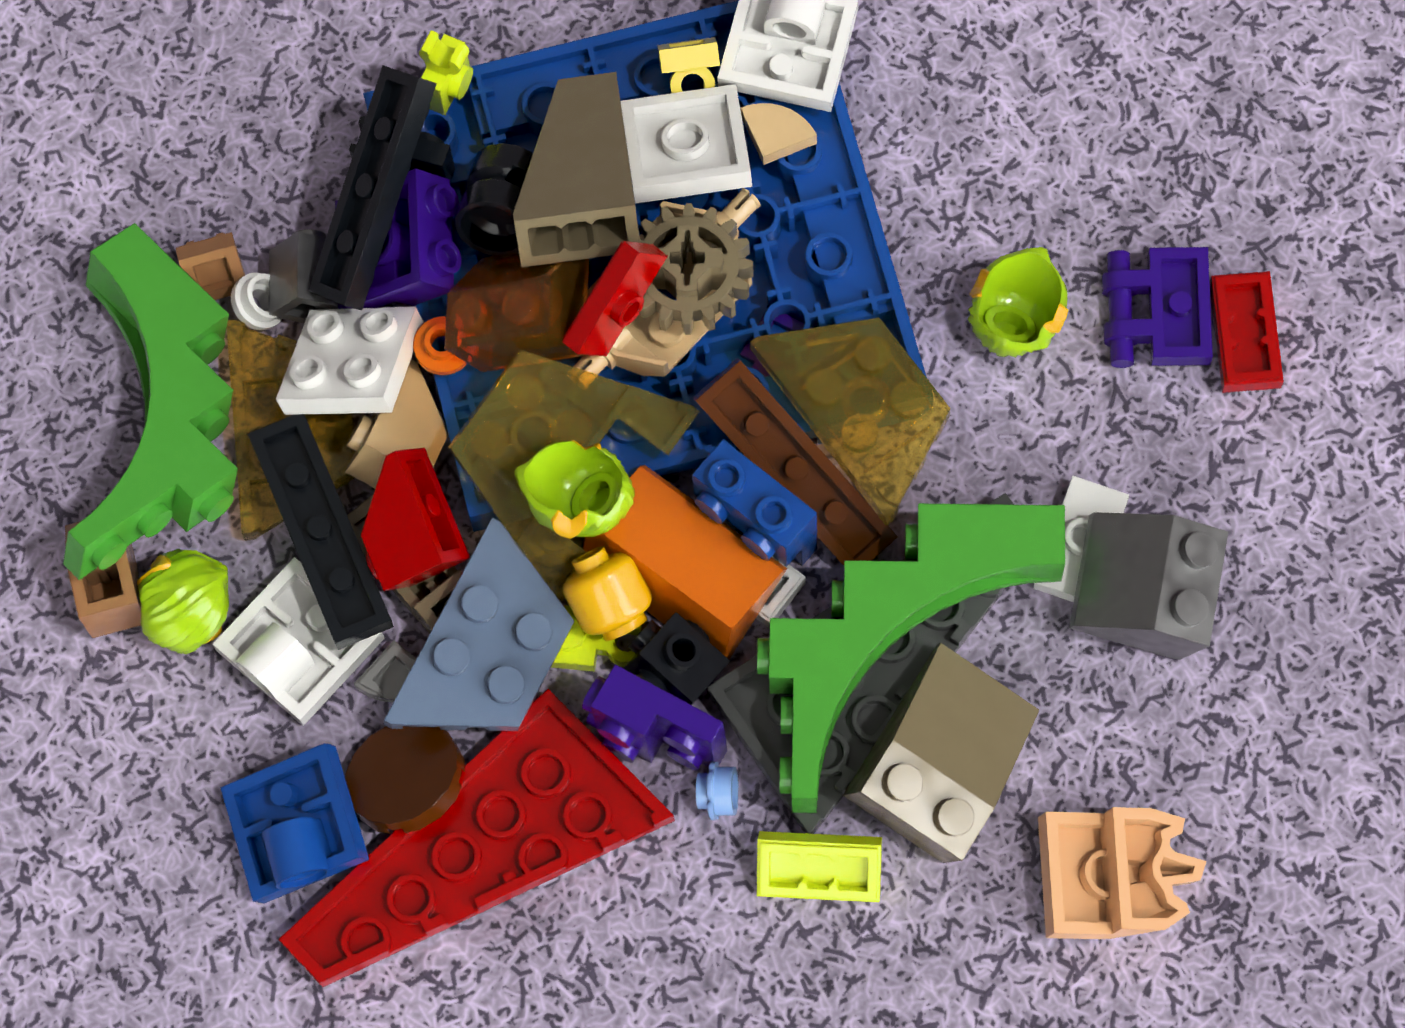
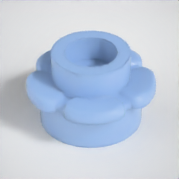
(718, 791)

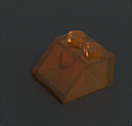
(514, 309)

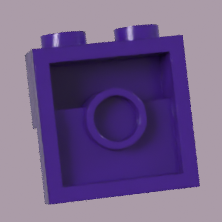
(419, 247)
(641, 717)

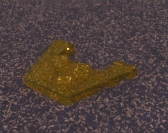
(546, 403)

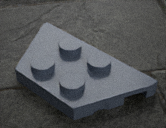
(486, 645)

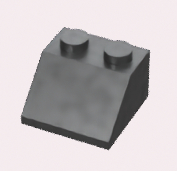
(1149, 582)

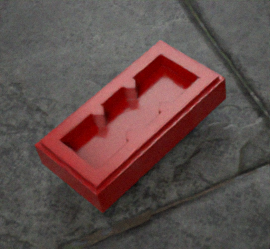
(615, 298)
(1246, 332)

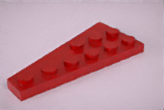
(523, 816)

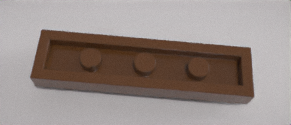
(790, 457)

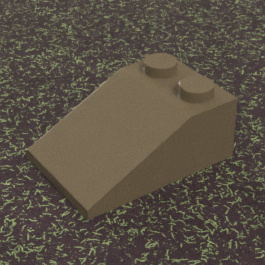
(944, 756)

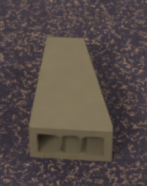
(579, 178)

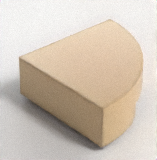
(776, 130)

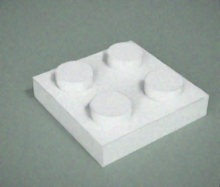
(686, 143)

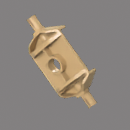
(645, 346)

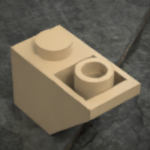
(411, 425)

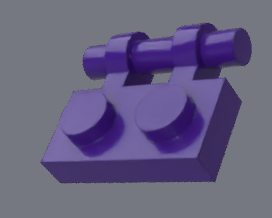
(1177, 307)

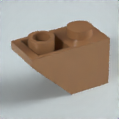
(109, 597)

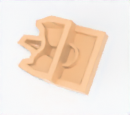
(1112, 872)

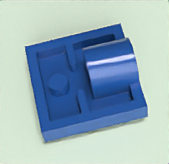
(294, 823)

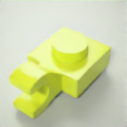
(448, 67)

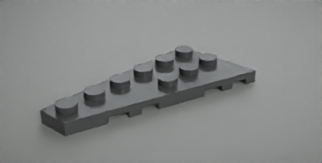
(756, 714)

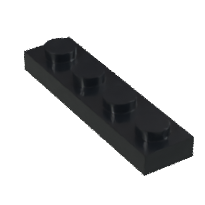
(372, 187)
(320, 530)

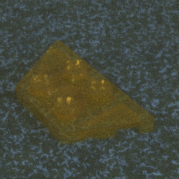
(256, 375)
(861, 403)

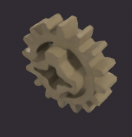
(711, 269)

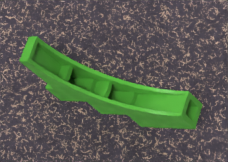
(173, 338)
(958, 556)

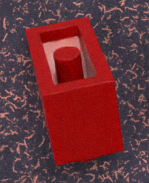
(410, 523)

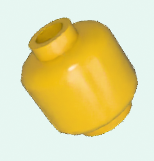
(607, 593)

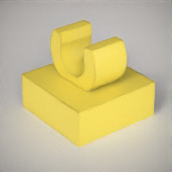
(689, 58)

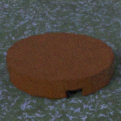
(404, 777)

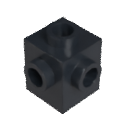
(676, 658)

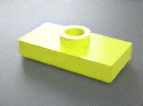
(819, 866)

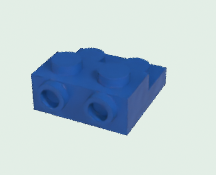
(757, 505)

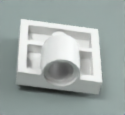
(789, 49)
(349, 361)
(288, 646)

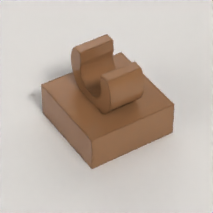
(212, 263)

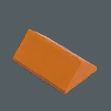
(691, 562)

